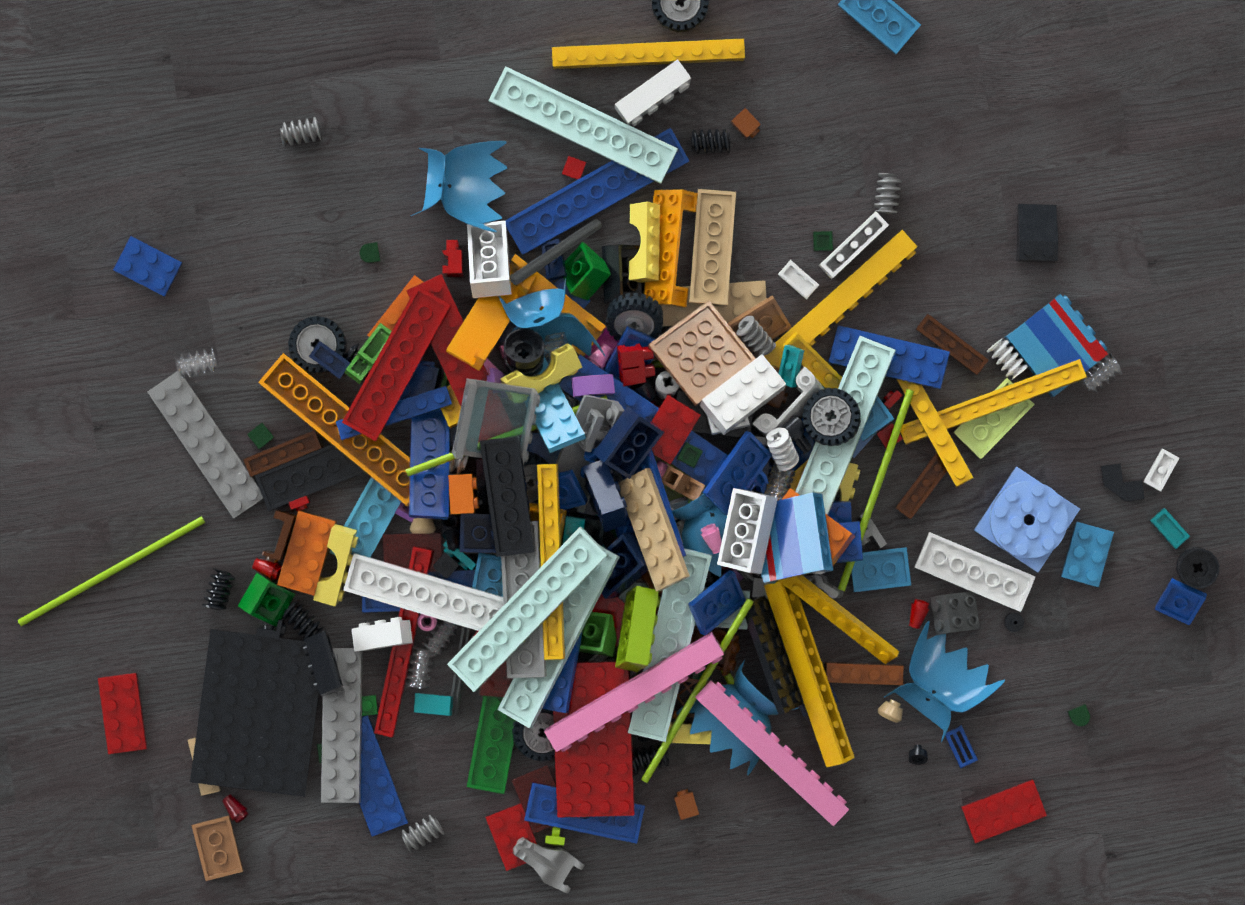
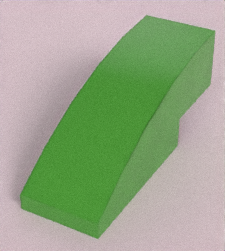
(368, 354)

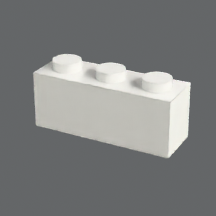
(382, 634)

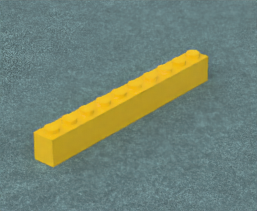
(648, 53)
(847, 293)
(809, 674)

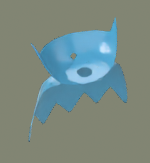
(468, 173)
(526, 314)
(696, 516)
(947, 675)
(721, 736)

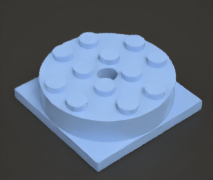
(1005, 523)

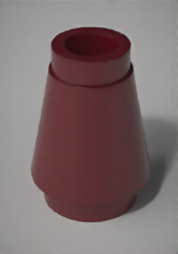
(235, 809)

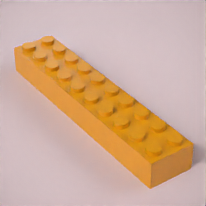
(321, 411)

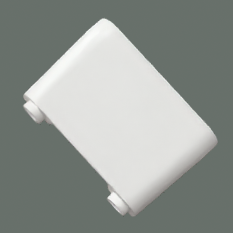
(807, 385)

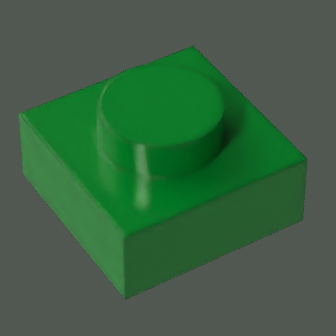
(369, 705)

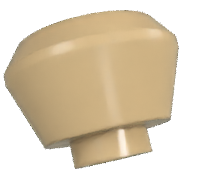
(422, 526)
(891, 711)

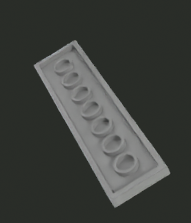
(206, 444)
(516, 571)
(343, 732)

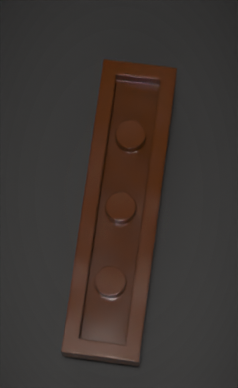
(950, 342)
(282, 453)
(922, 487)

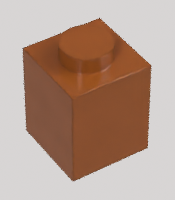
(746, 124)
(686, 804)

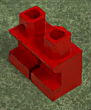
(455, 259)
(632, 366)

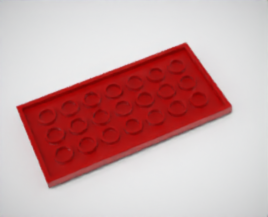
(596, 773)

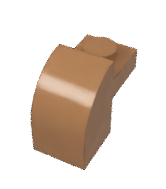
(682, 483)

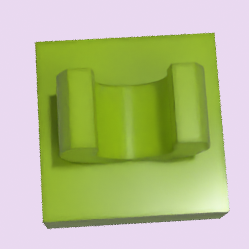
(555, 839)

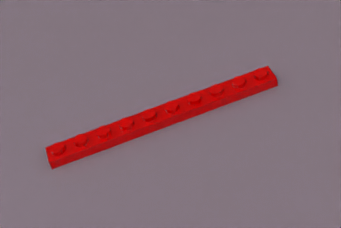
(400, 658)

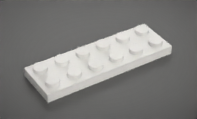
(975, 572)

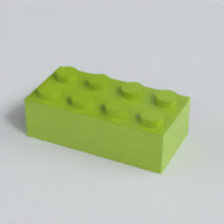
(637, 629)

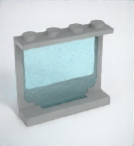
(494, 412)

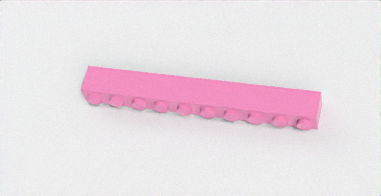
(634, 691)
(772, 753)

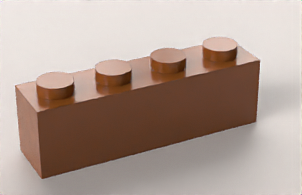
(864, 673)

